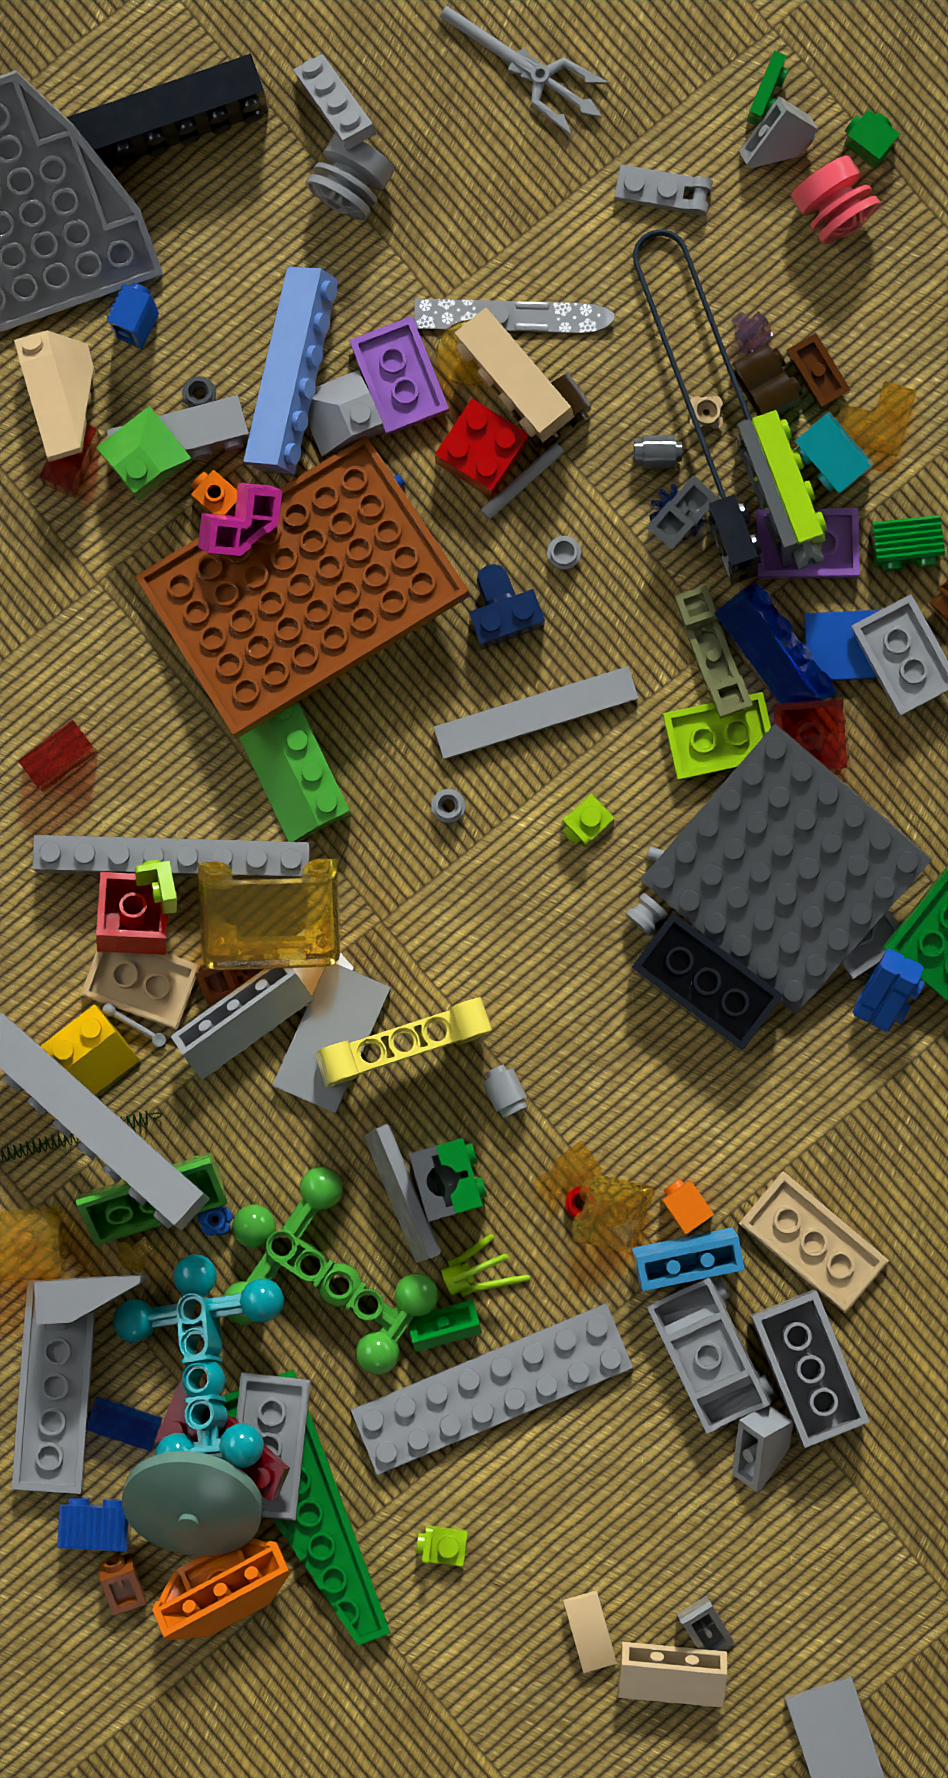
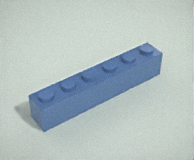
(291, 370)

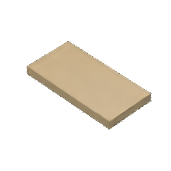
(813, 1242)

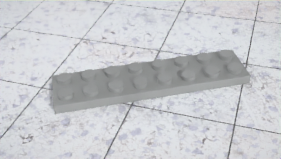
(491, 1388)

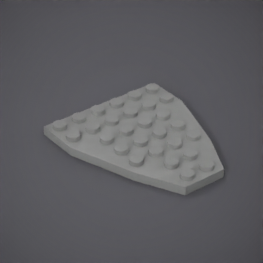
(62, 214)

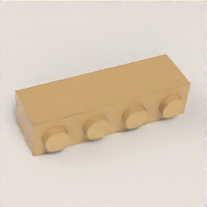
(514, 375)

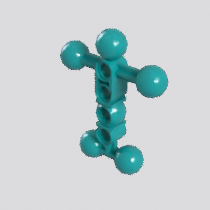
(136, 1321)

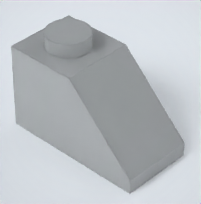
(779, 135)
(760, 1446)

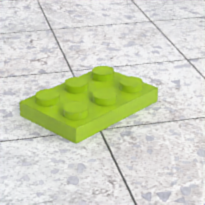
(709, 745)

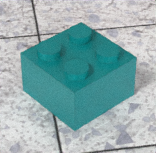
(833, 453)

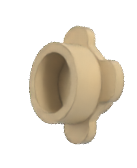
(711, 404)

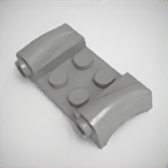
(710, 1353)

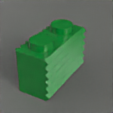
(907, 542)

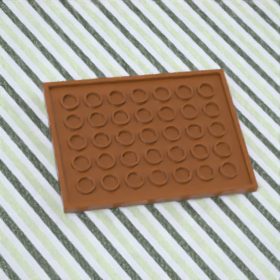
(309, 597)

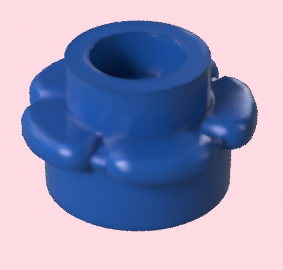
(211, 1228)

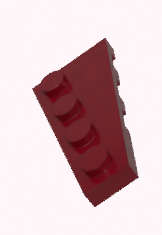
(267, 1473)

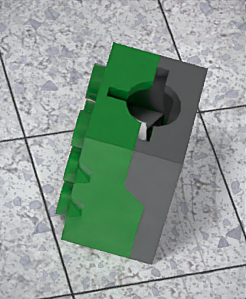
(447, 1179)

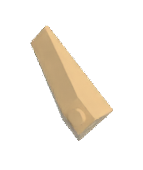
(58, 384)

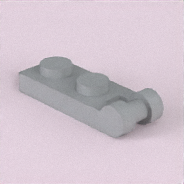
(662, 190)

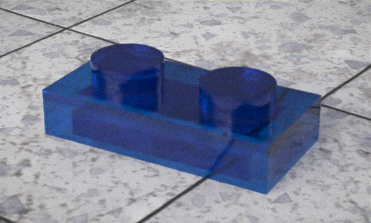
(124, 1423)

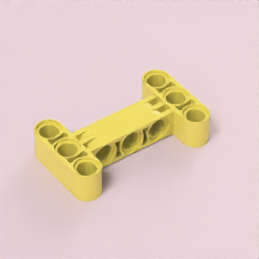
(461, 1025)

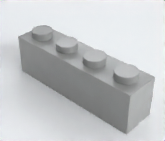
(207, 427)
(241, 1019)

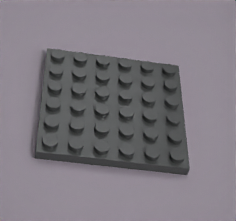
(786, 868)

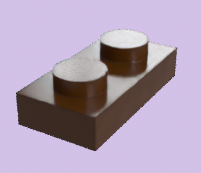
(818, 371)

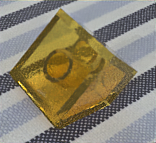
(31, 1243)

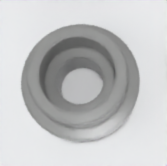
(442, 796)

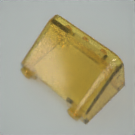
(269, 919)

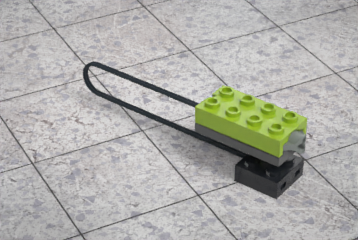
(769, 465)

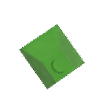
(144, 453)

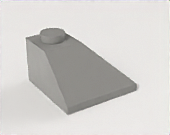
(343, 414)

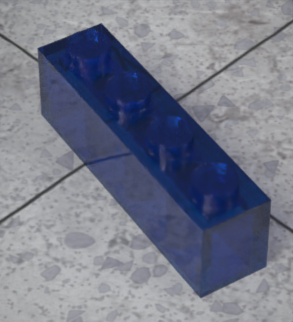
(774, 648)

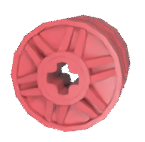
(839, 205)

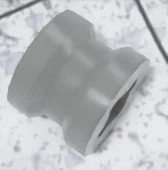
(646, 914)

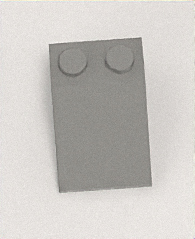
(68, 1300)

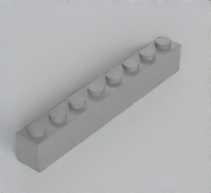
(123, 854)
(97, 1128)

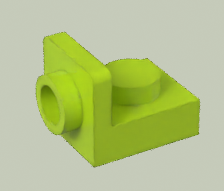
(586, 821)
(162, 883)
(442, 1545)

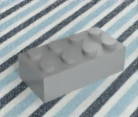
(809, 1368)

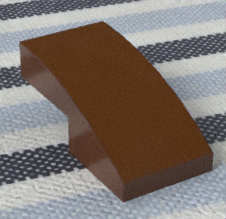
(220, 983)

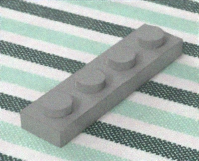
(334, 101)

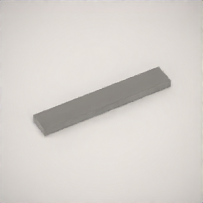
(536, 713)

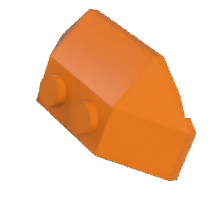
(220, 1590)

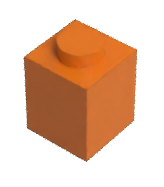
(686, 1205)

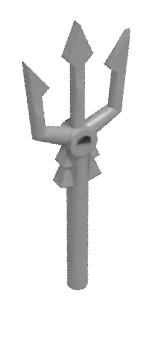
(531, 69)

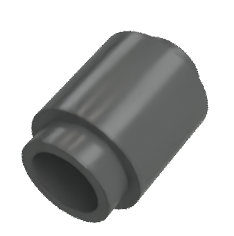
(657, 452)

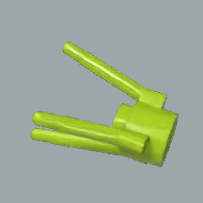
(460, 1276)

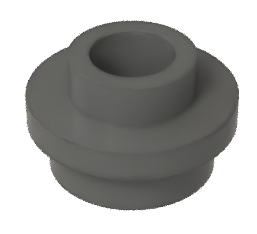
(198, 383)

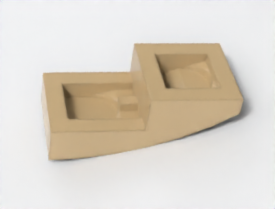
(590, 1631)

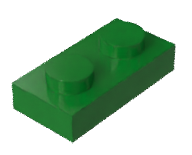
(774, 76)
(445, 1326)

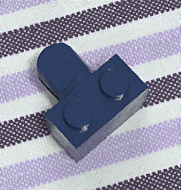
(503, 612)

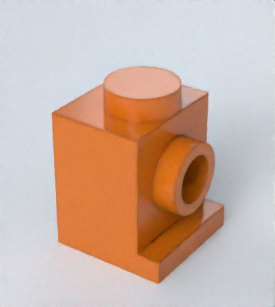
(222, 505)

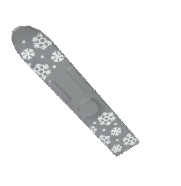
(515, 315)

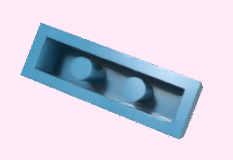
(688, 1259)

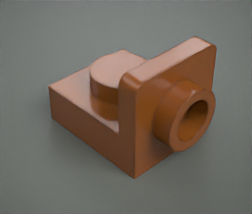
(121, 1583)

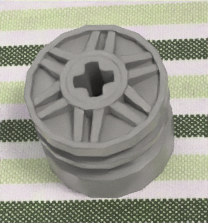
(347, 180)

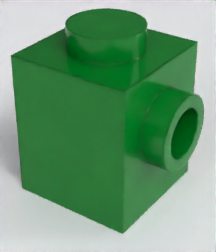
(871, 137)

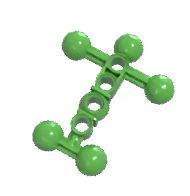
(320, 1190)

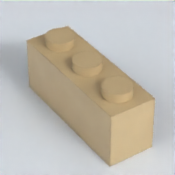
(672, 1674)

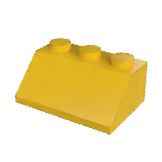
(92, 1050)

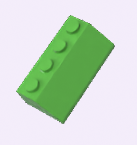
(294, 774)
(115, 1214)

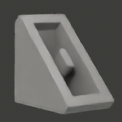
(705, 1626)

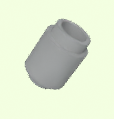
(505, 1090)

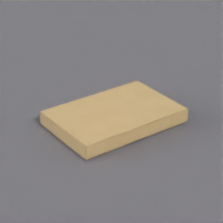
(143, 984)

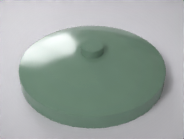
(192, 1503)

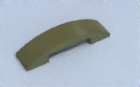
(712, 652)

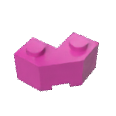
(255, 515)

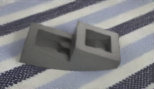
(682, 512)

